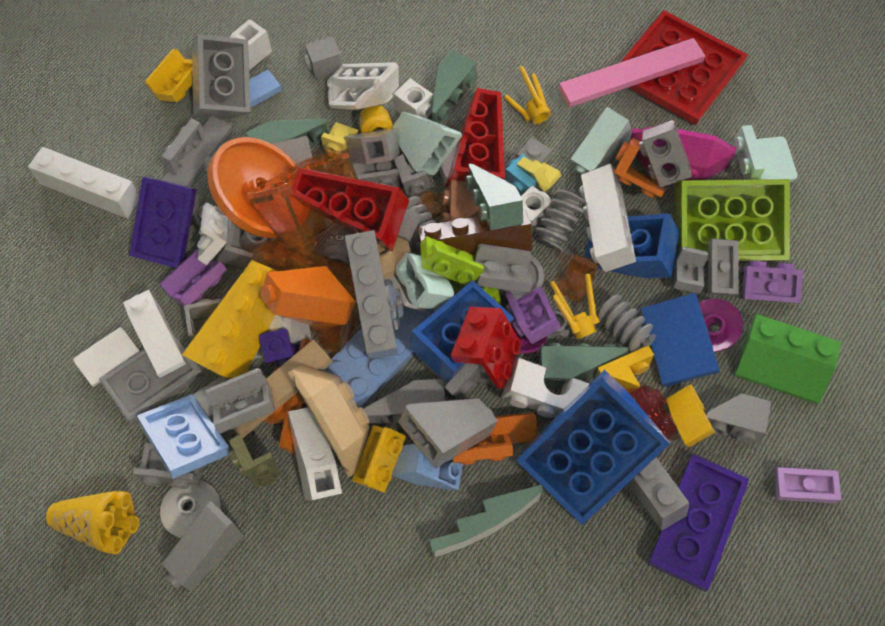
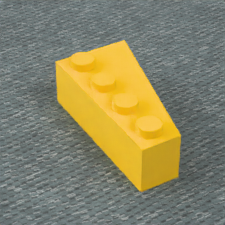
(233, 330)

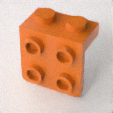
(629, 174)

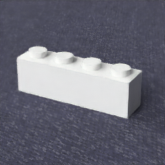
(84, 182)
(607, 219)

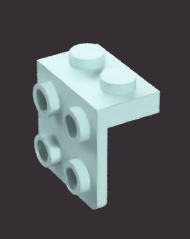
(763, 157)

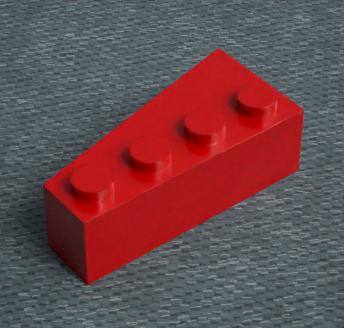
(481, 137)
(353, 203)

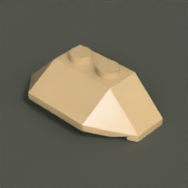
(335, 413)

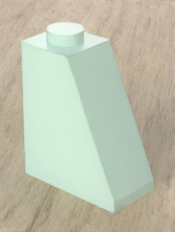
(424, 141)
(602, 142)

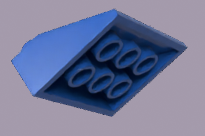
(593, 448)

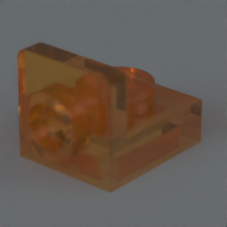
(573, 281)

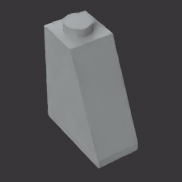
(447, 427)
(201, 547)

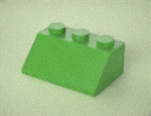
(787, 359)

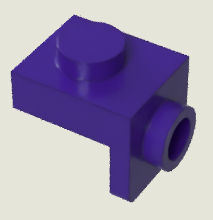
(277, 346)

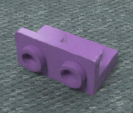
(772, 284)

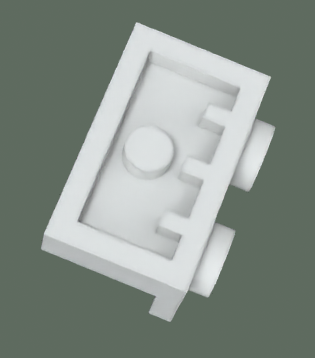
(212, 233)

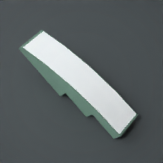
(496, 514)

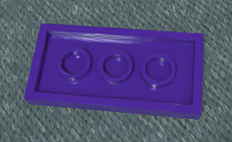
(696, 542)

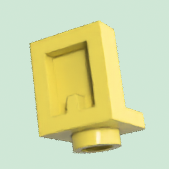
(336, 138)
(543, 173)

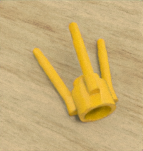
(536, 107)
(580, 324)

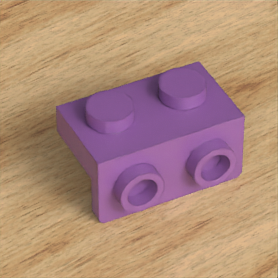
(192, 279)
(533, 315)

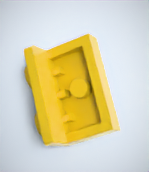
(171, 77)
(379, 458)

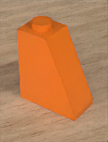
(308, 296)

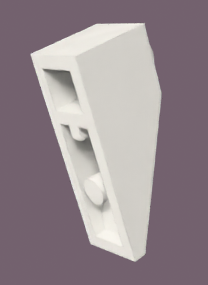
(154, 333)

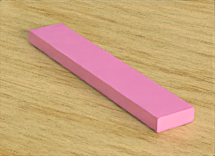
(631, 72)

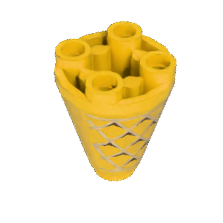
(96, 520)

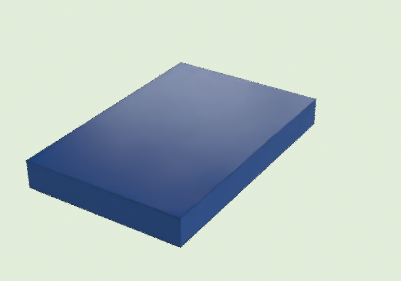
(681, 341)

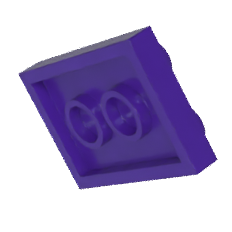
(162, 222)

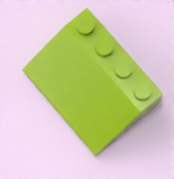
(736, 210)

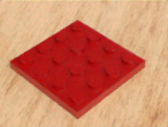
(693, 88)

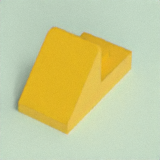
(624, 367)

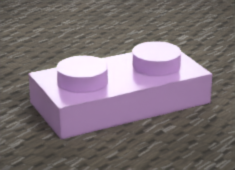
(807, 485)

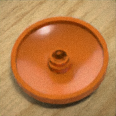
(239, 168)

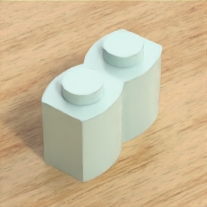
(423, 286)

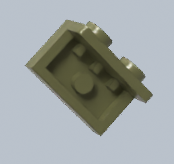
(259, 471)

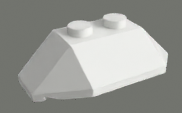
(362, 85)

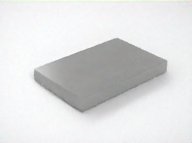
(138, 387)

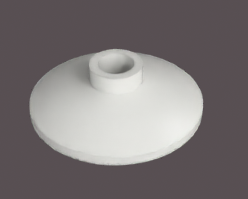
(171, 510)

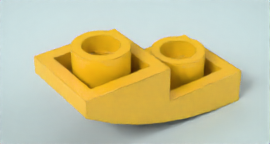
(689, 416)

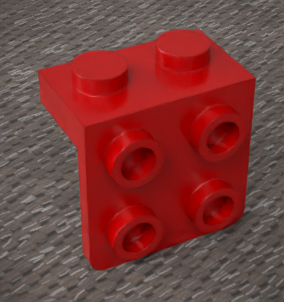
(488, 341)

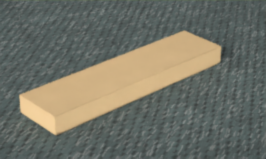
(281, 383)

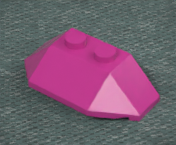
(705, 153)

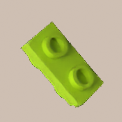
(449, 261)

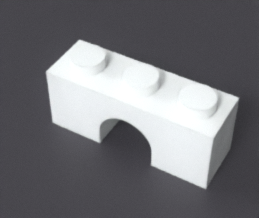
(528, 390)

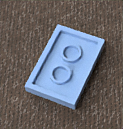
(183, 436)

